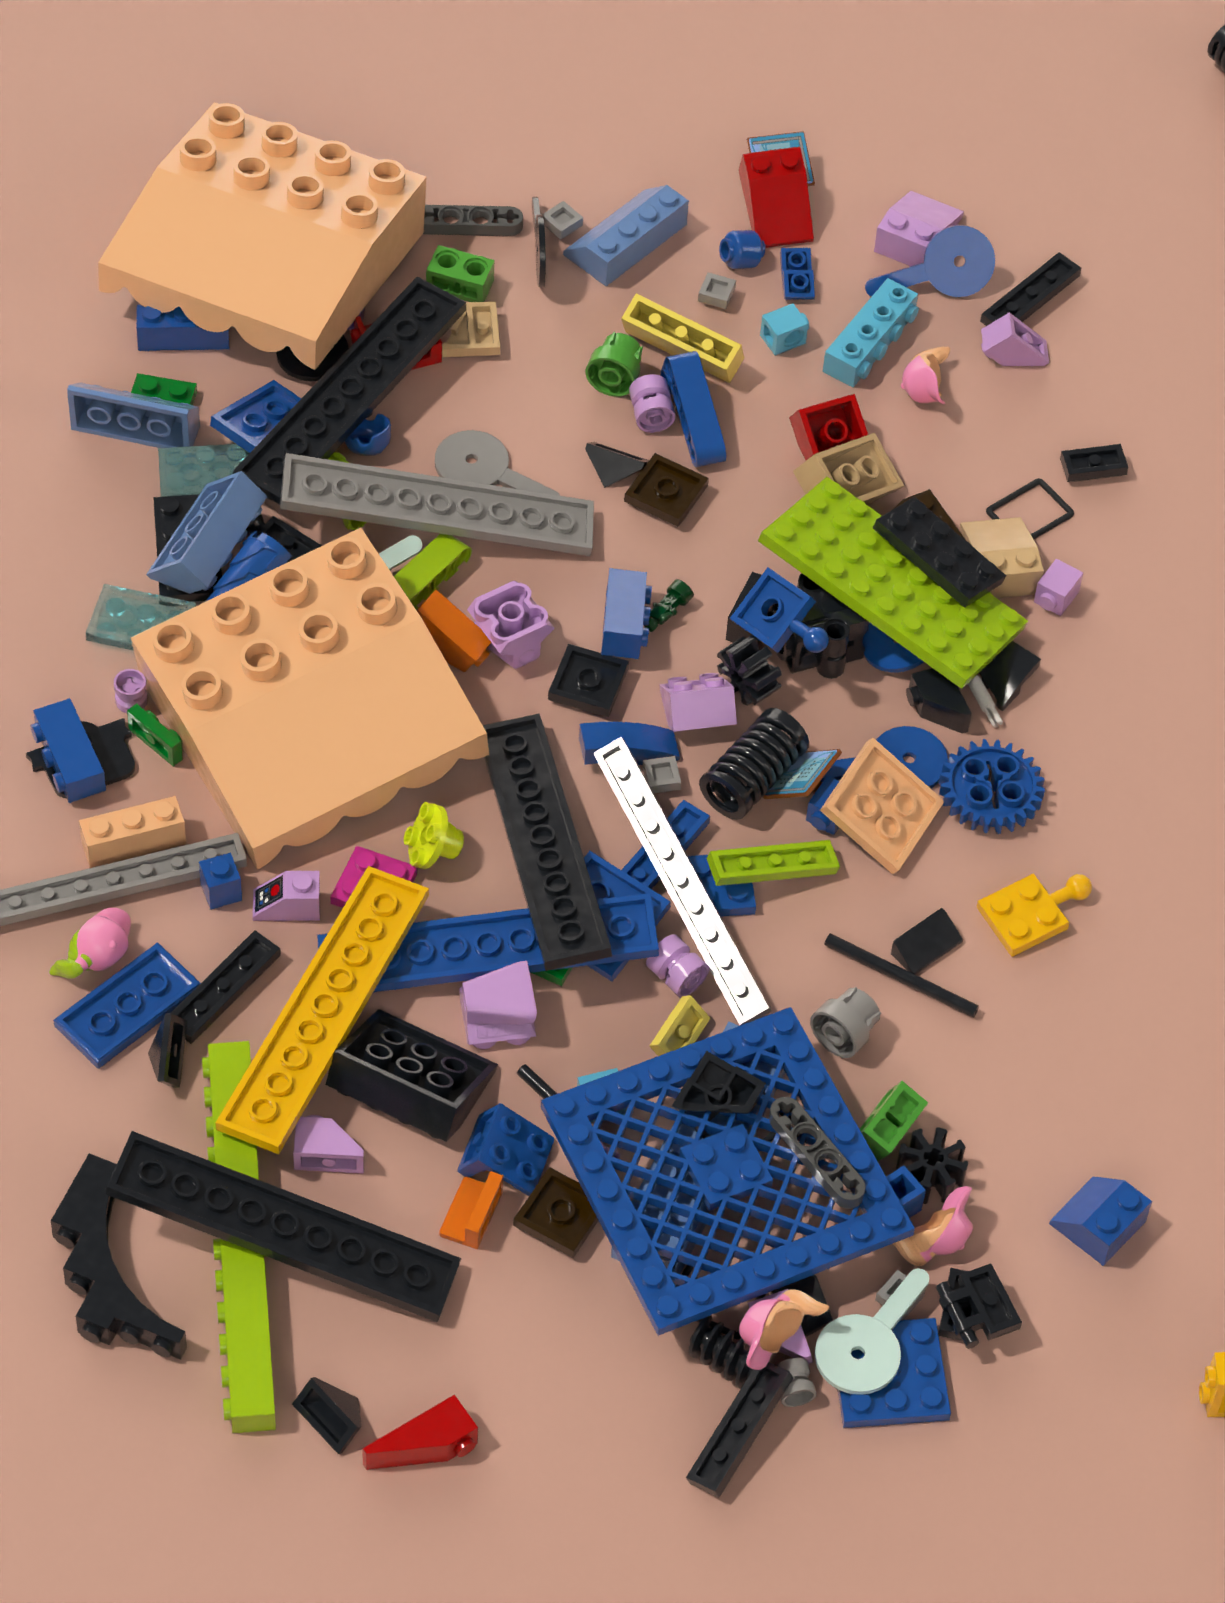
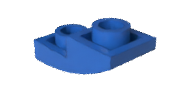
(797, 273)

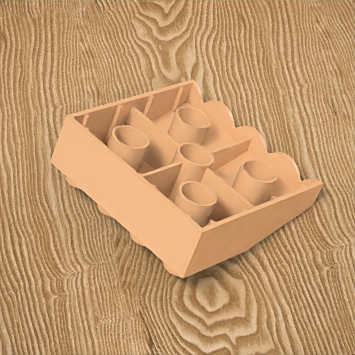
(265, 233)
(309, 696)

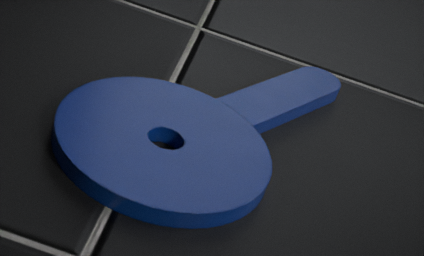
(940, 266)
(887, 655)
(903, 742)

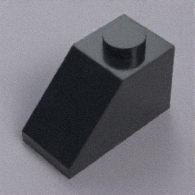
(938, 700)

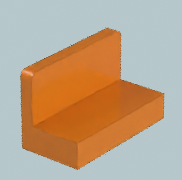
(472, 1210)

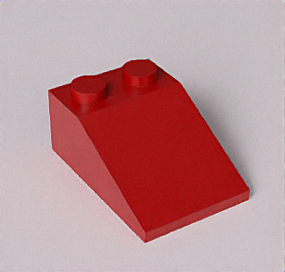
(777, 196)
(828, 425)

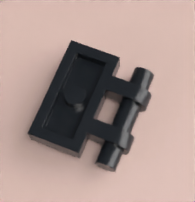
(988, 1301)

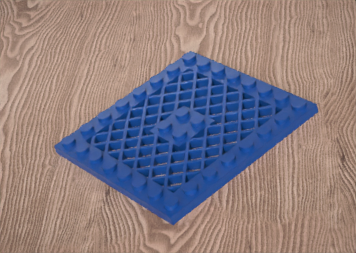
(723, 1171)

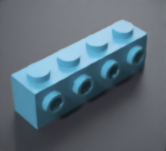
(870, 333)

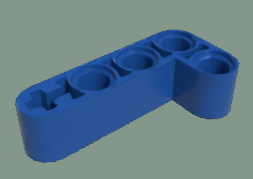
(694, 408)

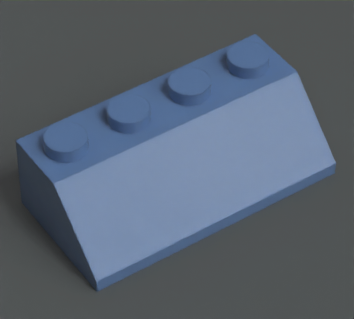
(630, 233)
(132, 416)
(208, 534)

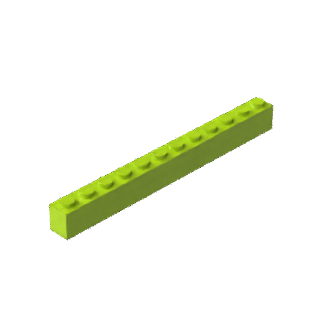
(242, 1270)

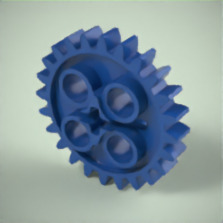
(963, 789)

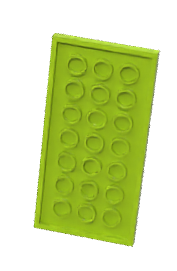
(835, 546)

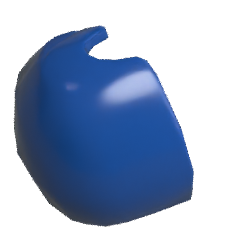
(370, 436)

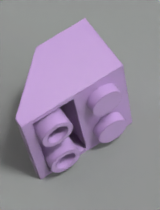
(698, 702)

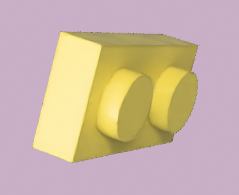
(681, 1026)

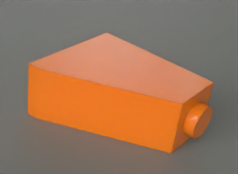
(454, 633)

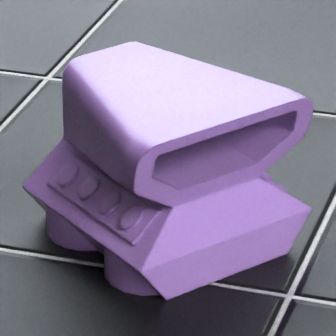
(512, 623)
(499, 1007)

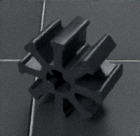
(749, 670)
(946, 1163)

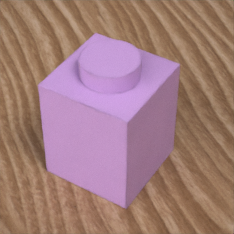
(1058, 587)

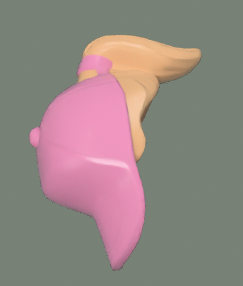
(923, 375)
(942, 1234)
(773, 1322)

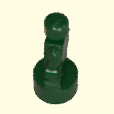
(677, 594)

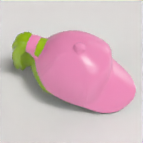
(96, 945)

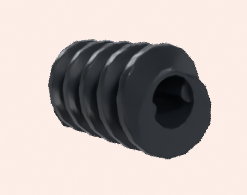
(720, 1351)

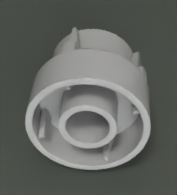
(845, 1022)

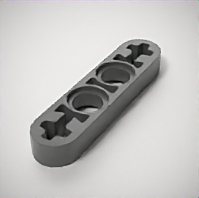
(465, 223)
(821, 1149)

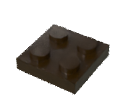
(666, 489)
(557, 1213)

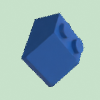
(1102, 1216)

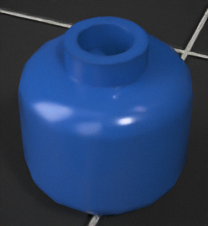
(742, 249)

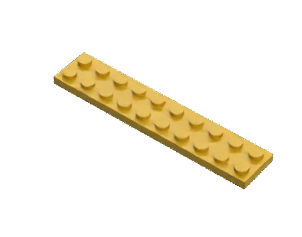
(322, 1010)

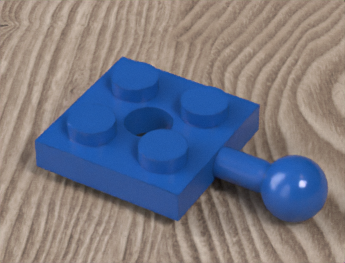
(792, 609)

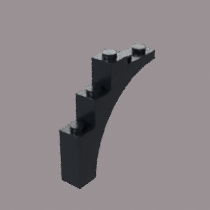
(109, 1304)

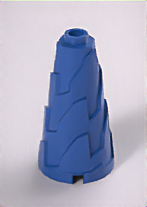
(253, 559)

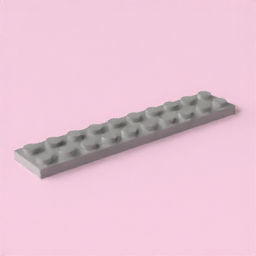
(437, 504)

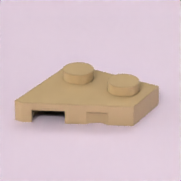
(474, 332)

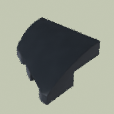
(1009, 672)
(719, 1088)

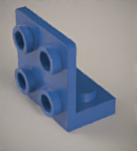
(507, 1146)

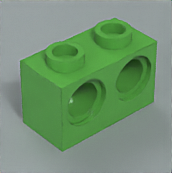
(461, 273)
(892, 1119)

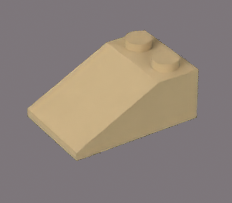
(856, 466)
(1011, 550)

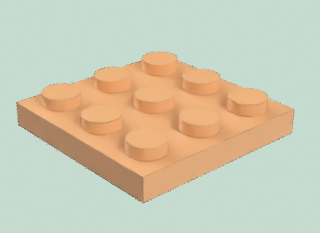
(882, 805)

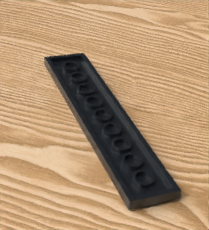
(355, 383)
(544, 844)
(283, 1226)

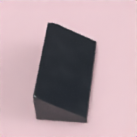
(926, 942)

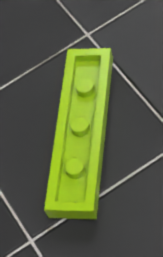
(773, 862)

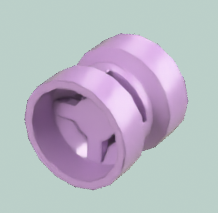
(130, 689)

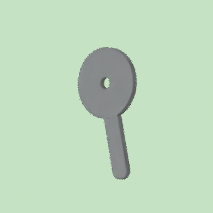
(490, 465)

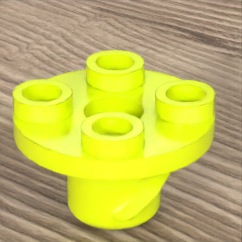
(432, 837)

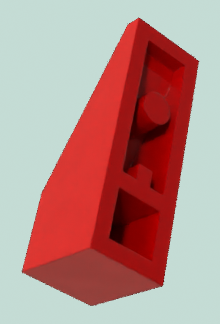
(428, 1438)

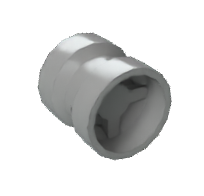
(800, 1389)

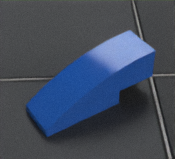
(642, 739)

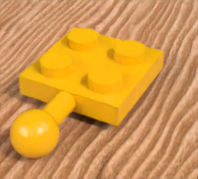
(1026, 912)

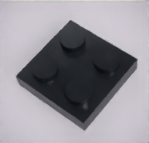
(588, 680)

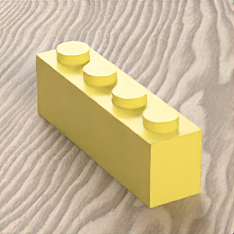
(681, 335)

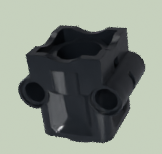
(843, 628)

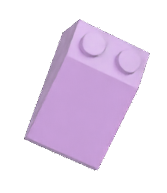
(911, 226)

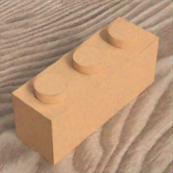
(132, 832)

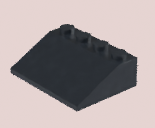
(410, 1074)

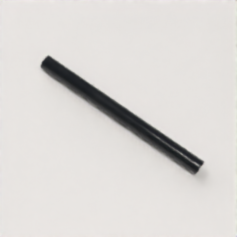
(901, 975)

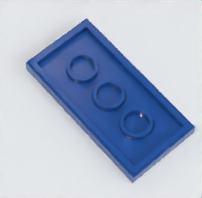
(126, 1005)

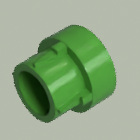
(615, 365)

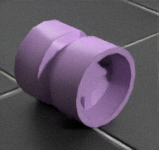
(652, 403)
(682, 969)

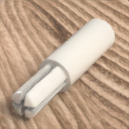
(985, 701)

